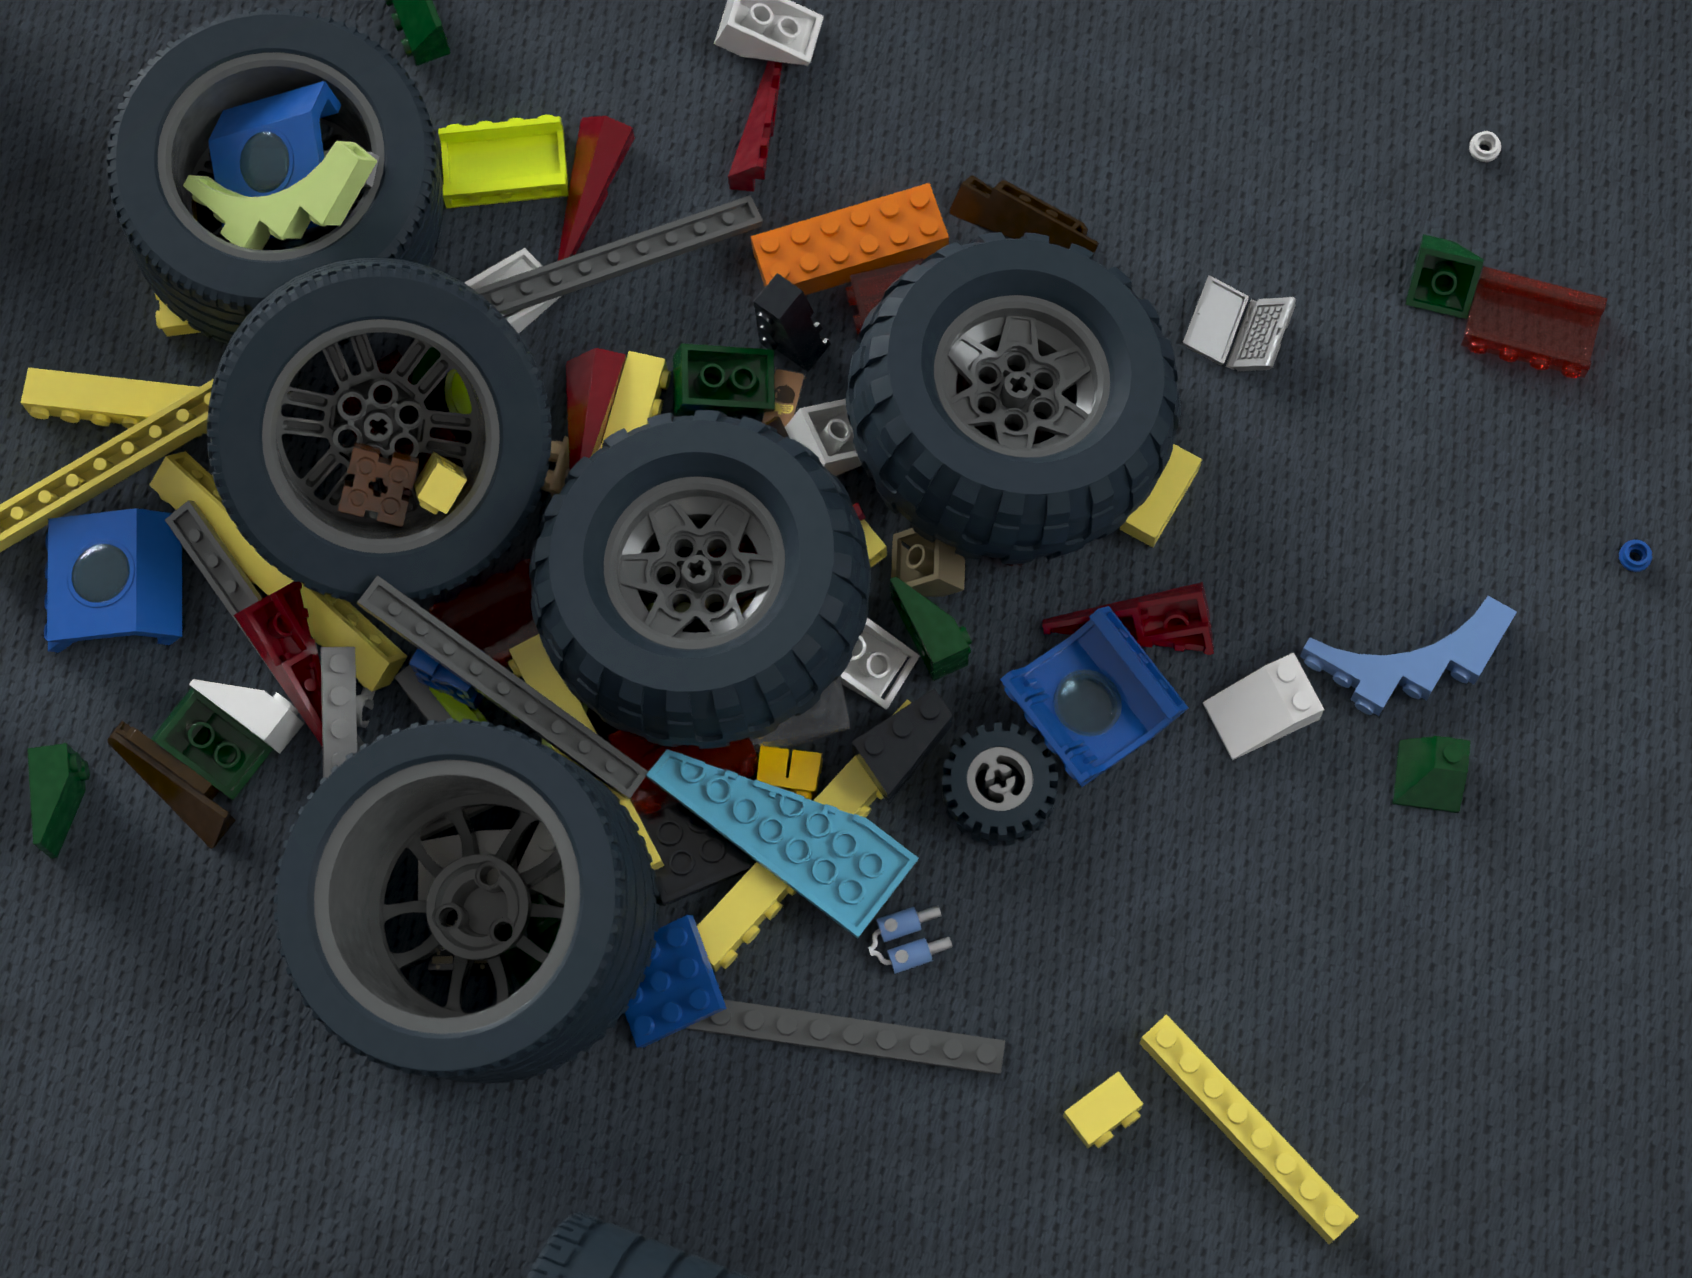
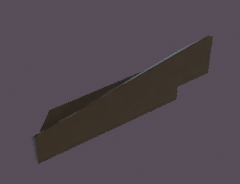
(1016, 213)
(174, 782)

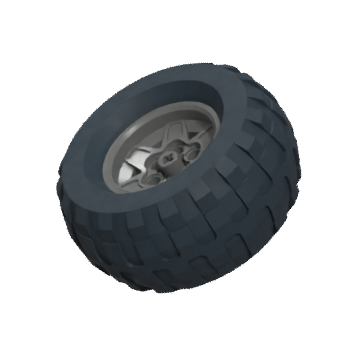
(1063, 328)
(749, 665)

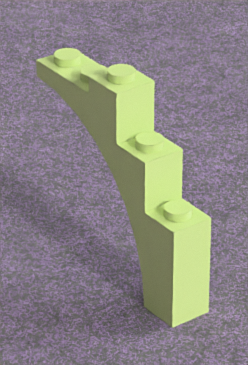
(319, 197)

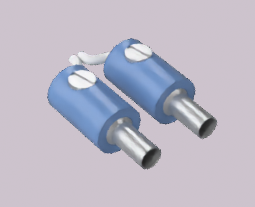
(912, 953)

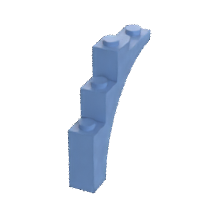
(1417, 671)

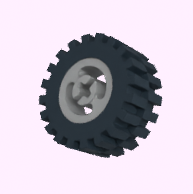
(1016, 813)

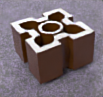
(388, 502)

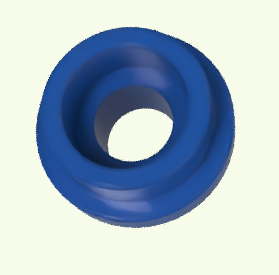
(1639, 547)

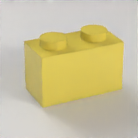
(1103, 1111)

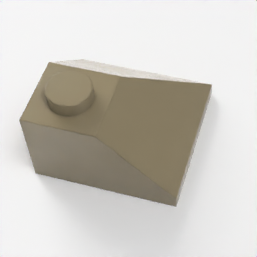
(927, 566)

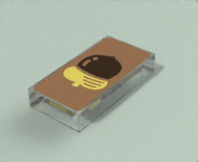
(788, 394)

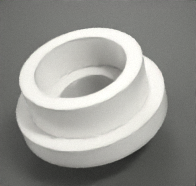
(1486, 138)

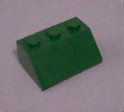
(422, 28)

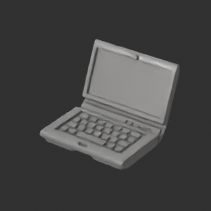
(1218, 319)

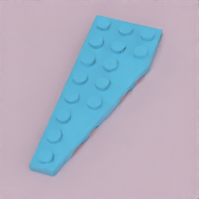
(814, 848)

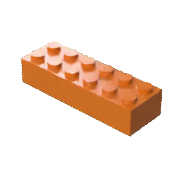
(852, 240)

